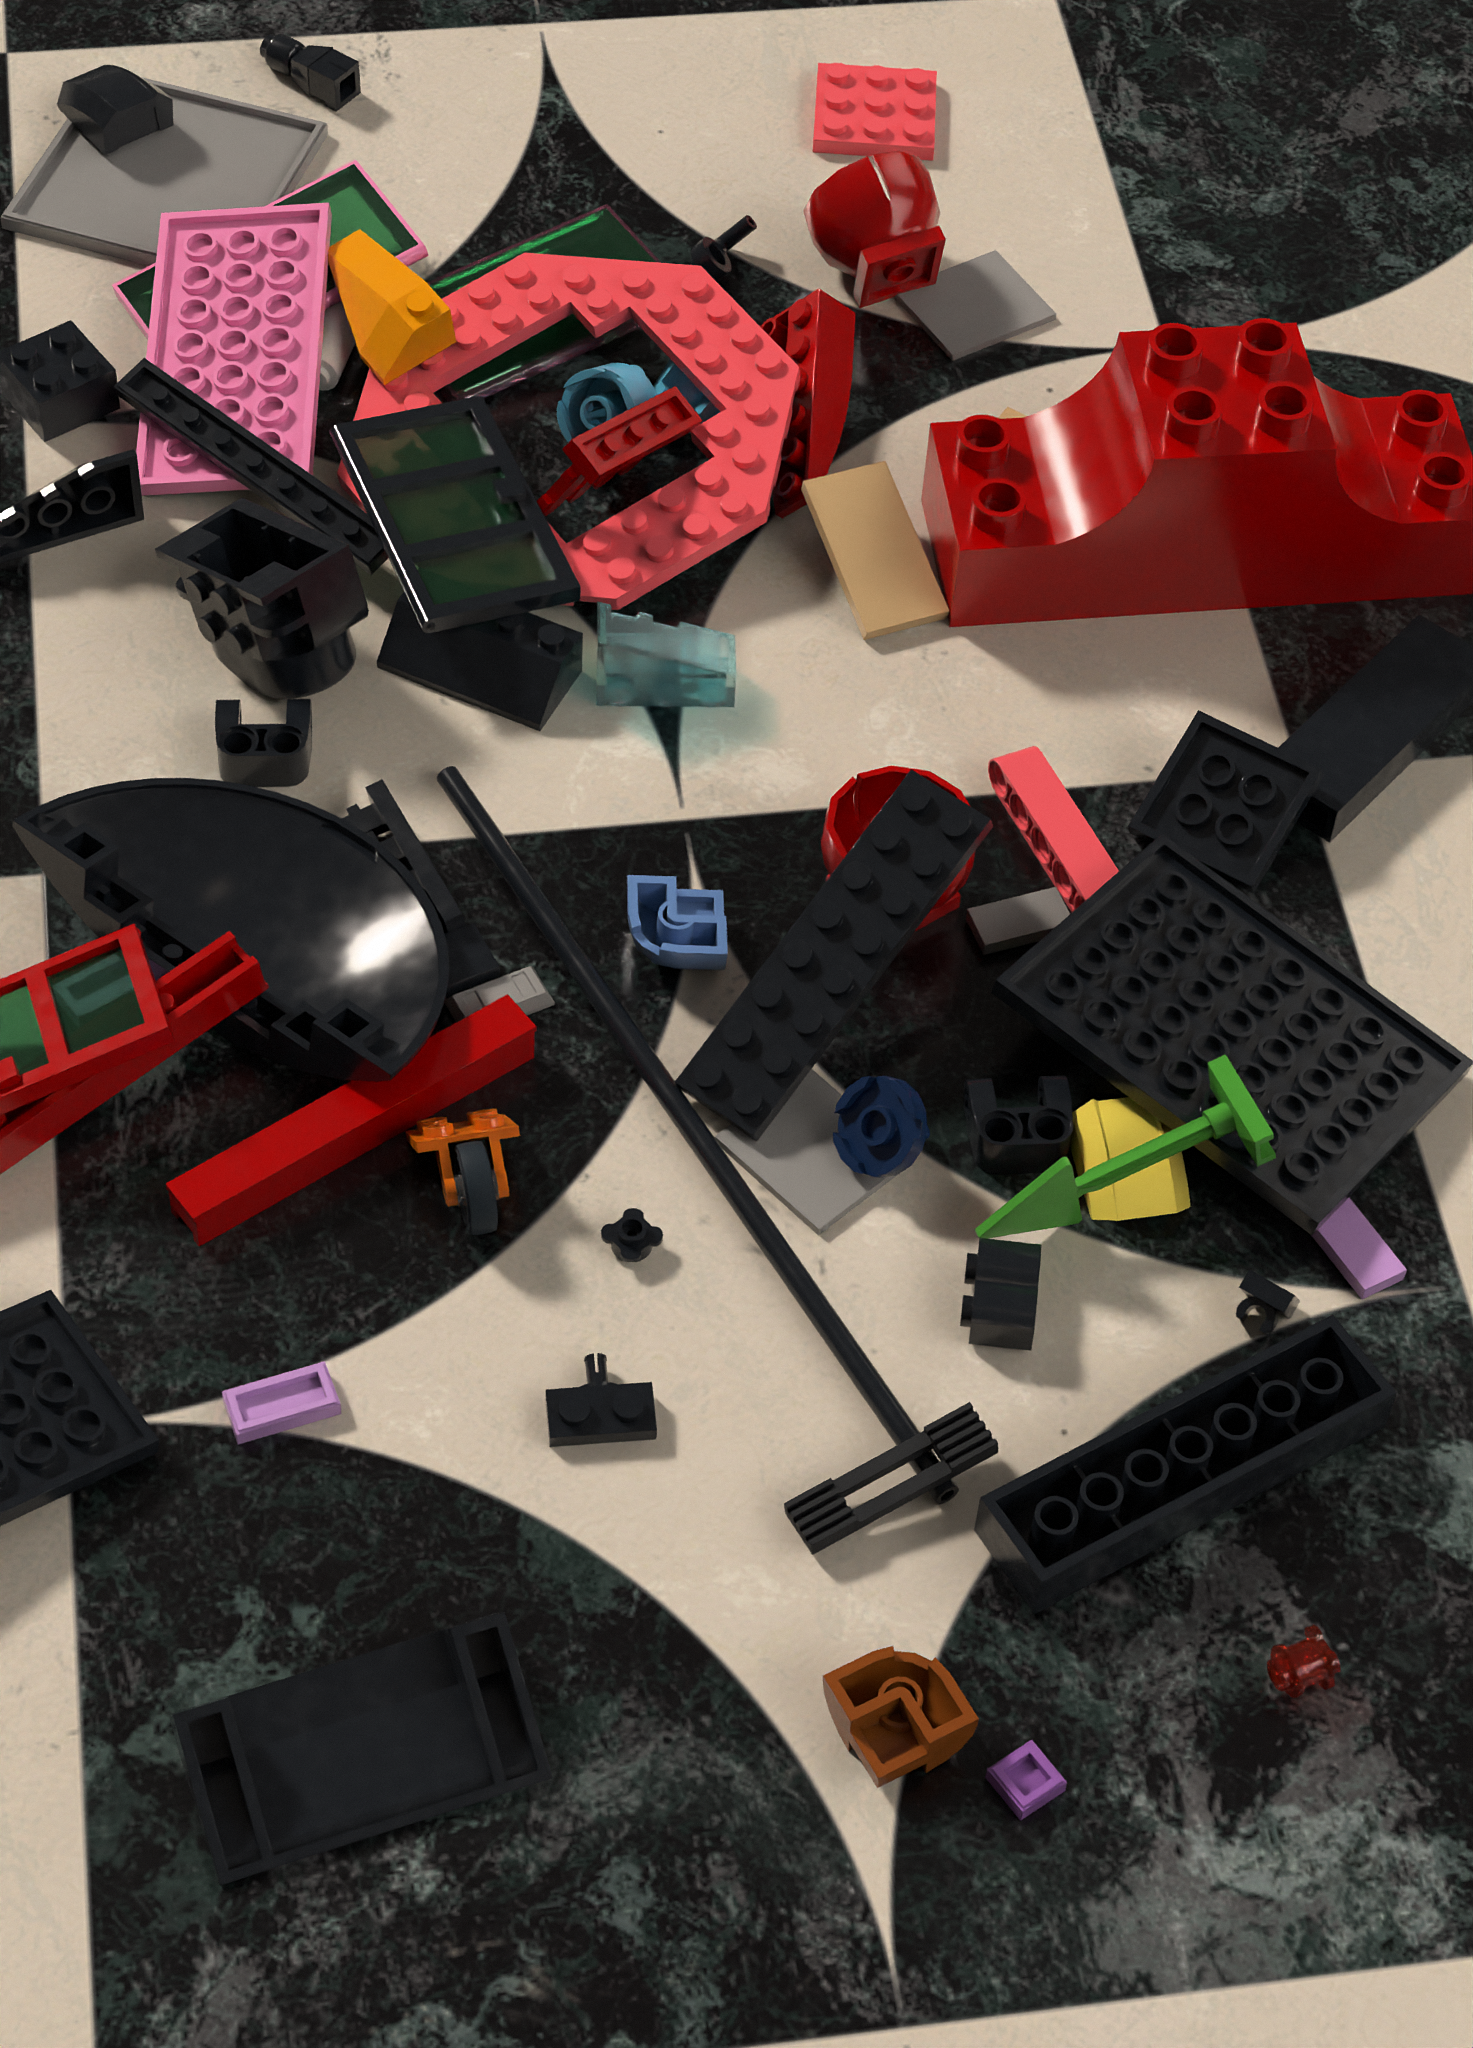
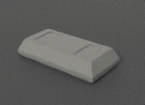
(522, 986)

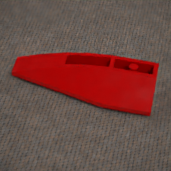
(820, 340)

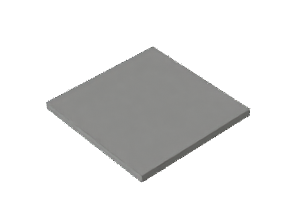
(209, 160)

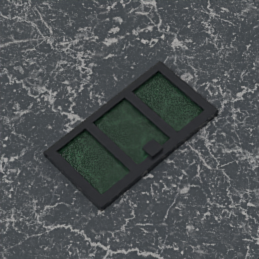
(455, 514)

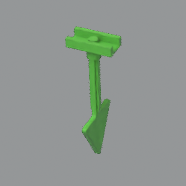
(1055, 1194)

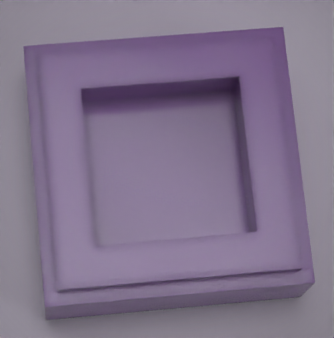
(1026, 1780)

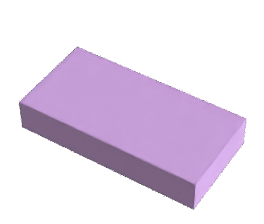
(1359, 1251)
(281, 1402)

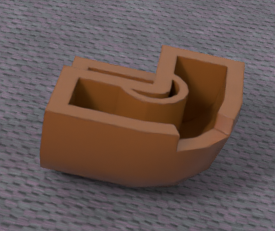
(898, 1712)

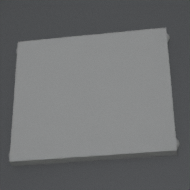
(976, 305)
(799, 1159)

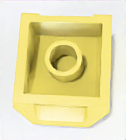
(1110, 1129)

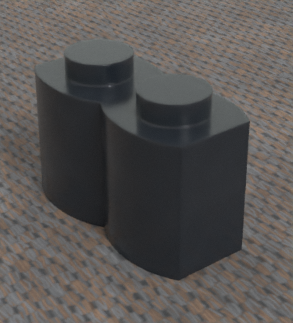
(1003, 1294)

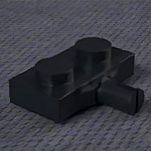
(600, 1410)

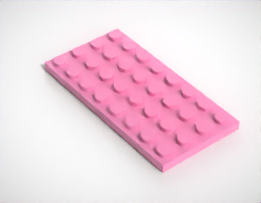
(241, 329)

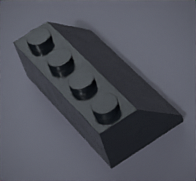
(502, 665)

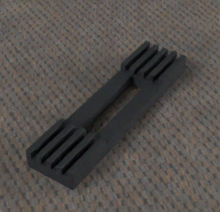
(822, 1511)

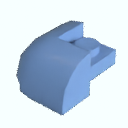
(677, 924)

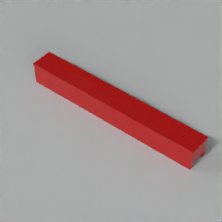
(195, 1000)
(350, 1122)

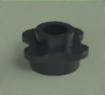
(631, 1247)

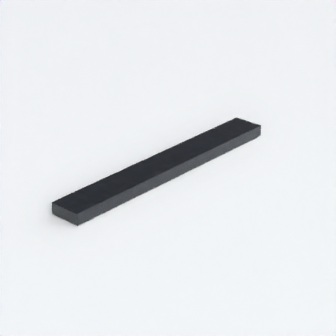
(251, 461)

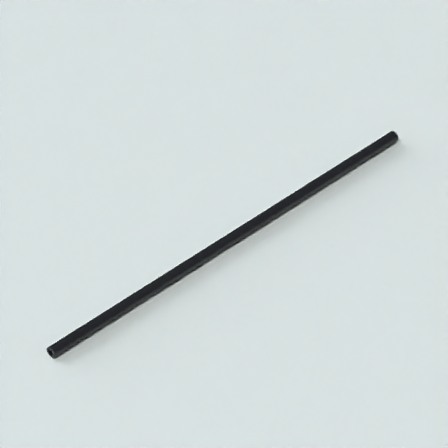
(691, 1126)

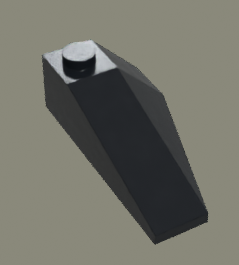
(74, 506)

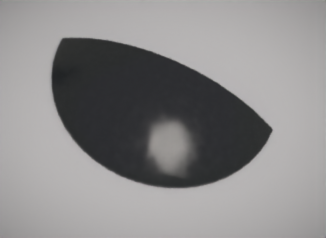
(318, 902)

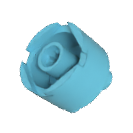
(601, 395)

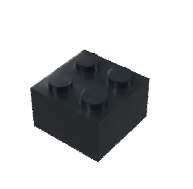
(58, 381)

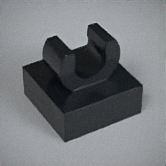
(1267, 1296)

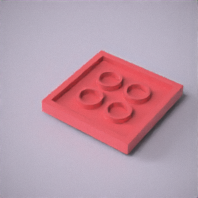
(874, 110)

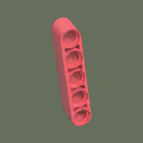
(1051, 824)

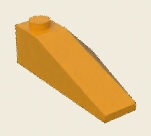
(388, 307)

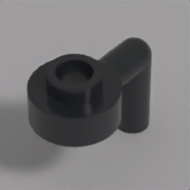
(712, 253)

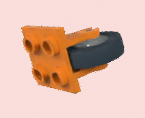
(475, 1182)

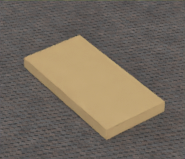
(874, 550)

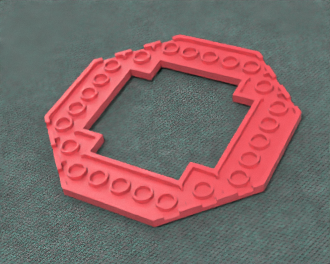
(705, 338)

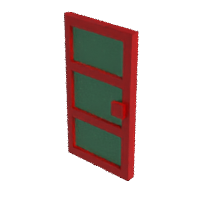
(78, 1017)

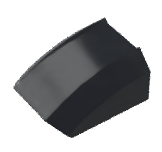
(114, 106)

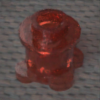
(1303, 1664)

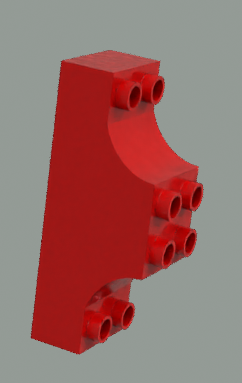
(1200, 483)

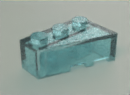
(662, 664)

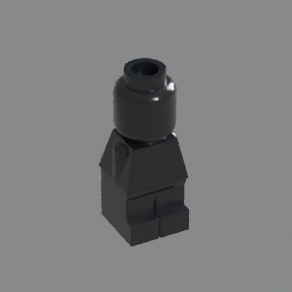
(315, 69)

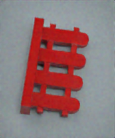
(620, 445)

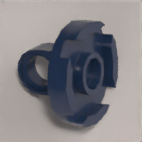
(880, 1126)

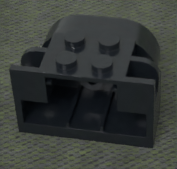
(271, 598)

